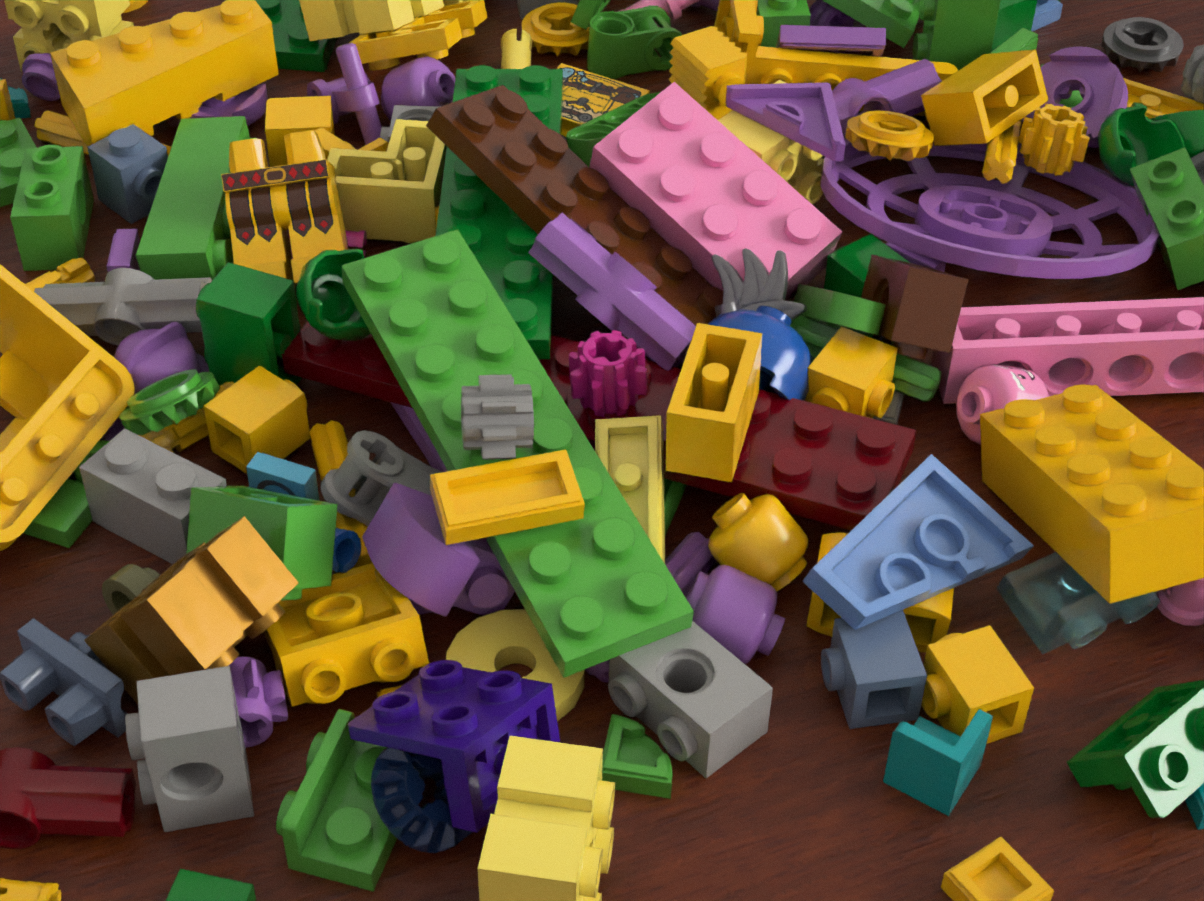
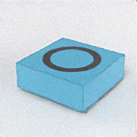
(282, 476)

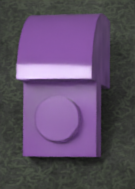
(414, 559)

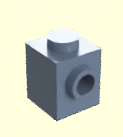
(128, 171)
(875, 671)

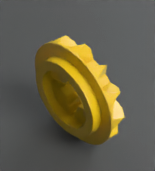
(553, 31)
(889, 135)

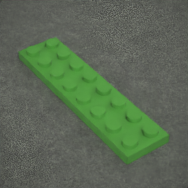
(584, 582)

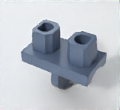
(70, 669)

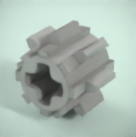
(497, 417)

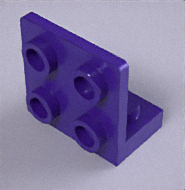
(464, 722)

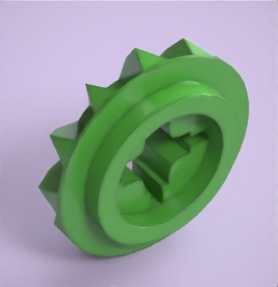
(169, 401)

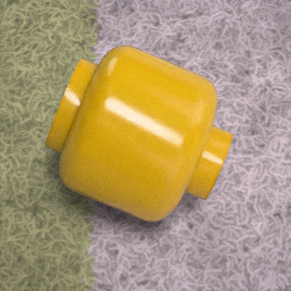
(759, 539)

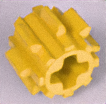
(1053, 139)

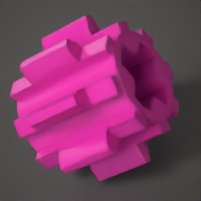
(608, 373)

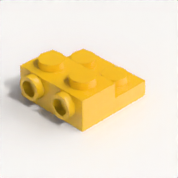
(345, 637)

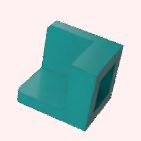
(935, 762)

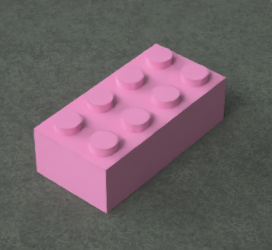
(711, 191)

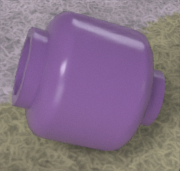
(417, 83)
(736, 611)

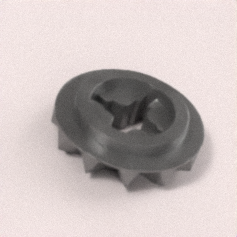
(1130, 41)

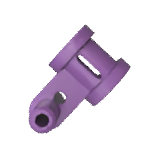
(351, 93)

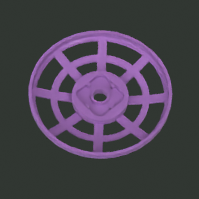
(994, 223)

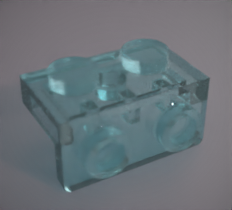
(1063, 607)

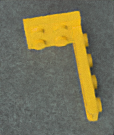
(771, 64)

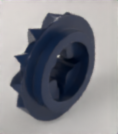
(397, 791)

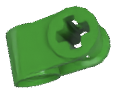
(626, 41)

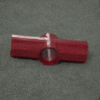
(61, 799)

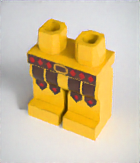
(276, 199)

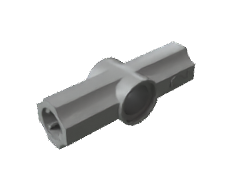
(126, 303)

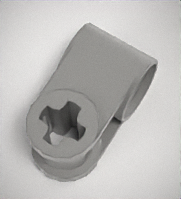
(372, 478)

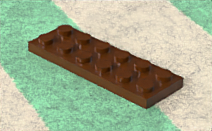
(544, 178)

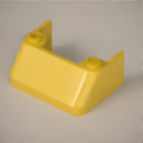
(61, 398)

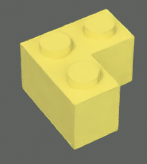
(393, 190)

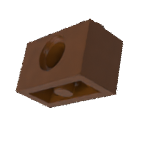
(919, 305)

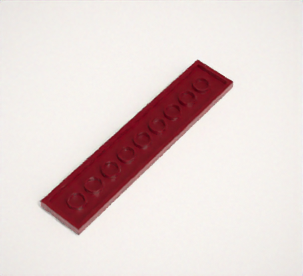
(803, 453)

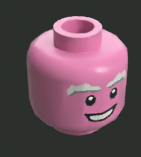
(991, 389)

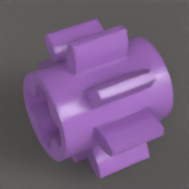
(258, 698)

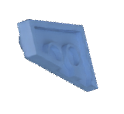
(913, 547)

